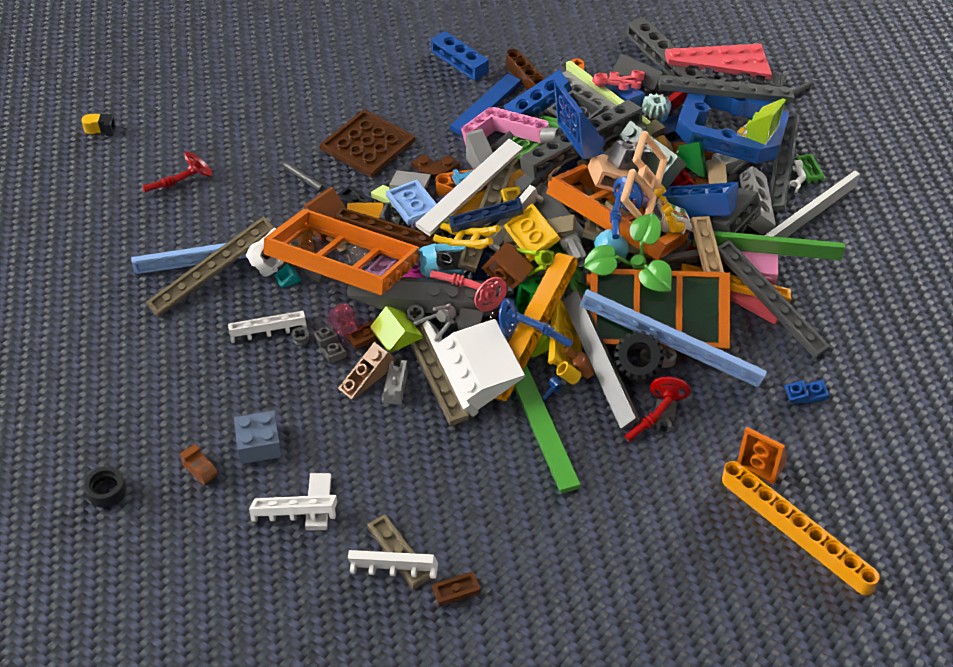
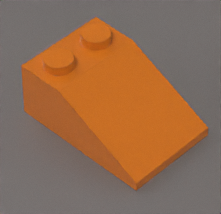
(762, 455)

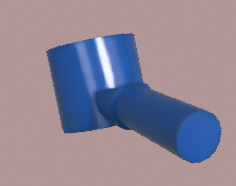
(555, 385)

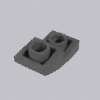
(329, 344)

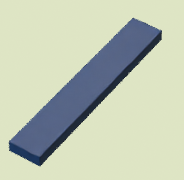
(488, 100)

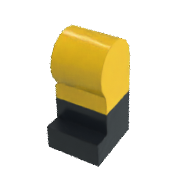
(99, 124)

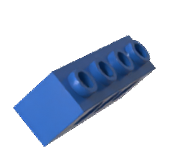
(460, 55)
(538, 97)

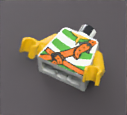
(670, 216)

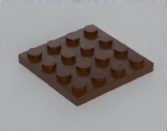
(367, 143)

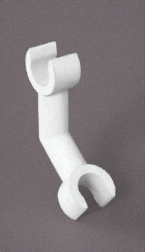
(798, 167)

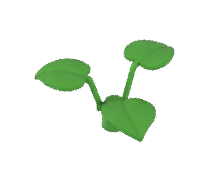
(655, 276)

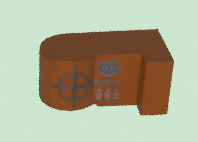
(198, 464)

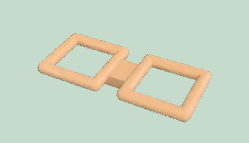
(645, 177)

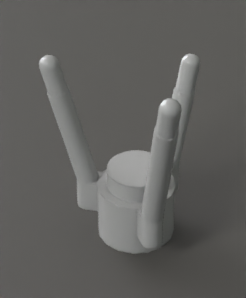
(445, 314)

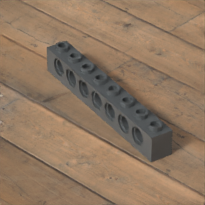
(655, 46)
(562, 151)

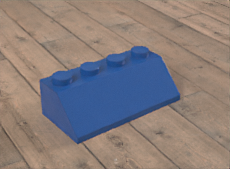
(704, 198)

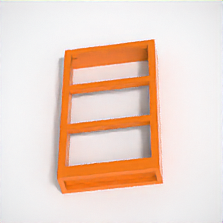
(588, 206)
(278, 247)

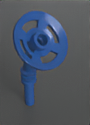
(615, 214)
(513, 317)

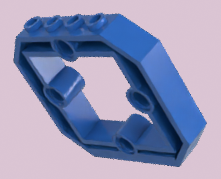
(726, 141)

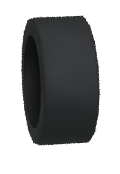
(111, 498)

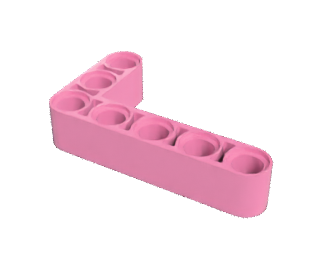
(503, 121)

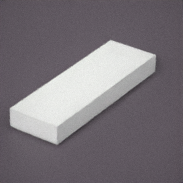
(318, 485)

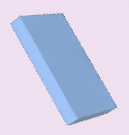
(411, 201)

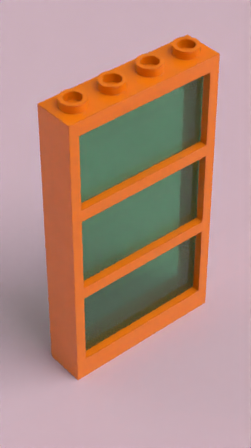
(693, 306)

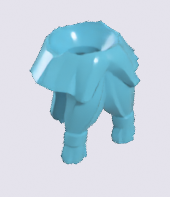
(428, 258)

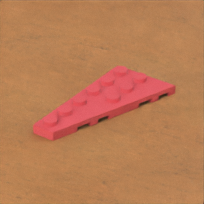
(724, 59)

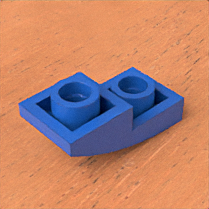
(806, 393)

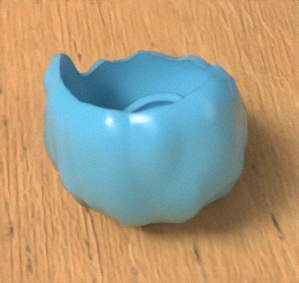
(620, 245)

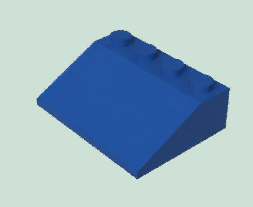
(576, 125)

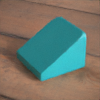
(287, 276)

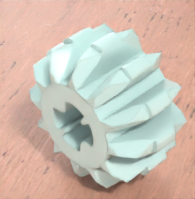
(656, 106)

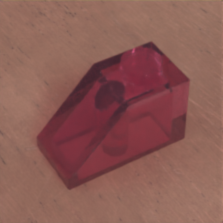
(342, 319)

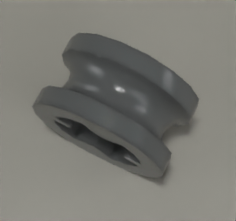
(411, 309)
(300, 341)

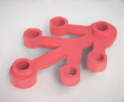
(623, 82)

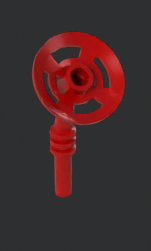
(196, 165)
(668, 394)

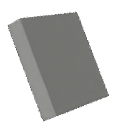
(403, 177)

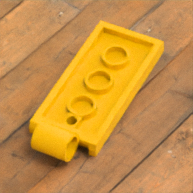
(562, 323)

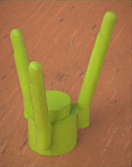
(542, 258)

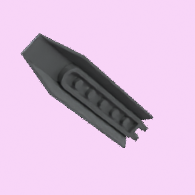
(422, 292)

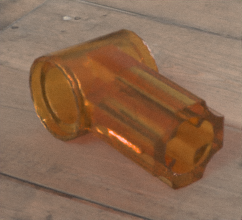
(306, 241)

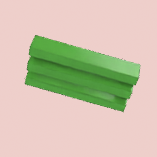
(807, 167)

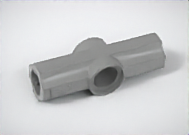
(573, 246)

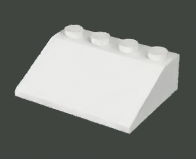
(481, 362)

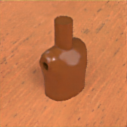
(580, 362)

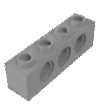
(756, 181)

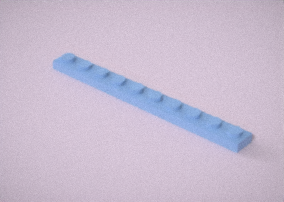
(673, 338)

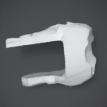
(255, 257)

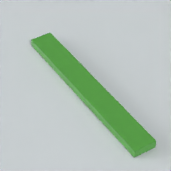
(781, 245)
(546, 434)

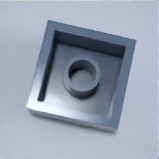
(257, 437)

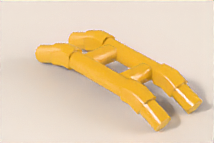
(474, 242)

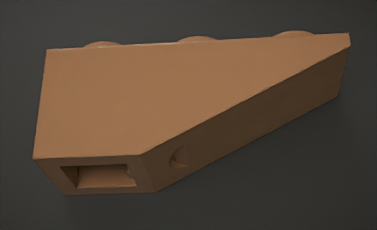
(367, 371)

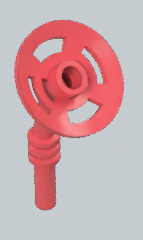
(484, 289)

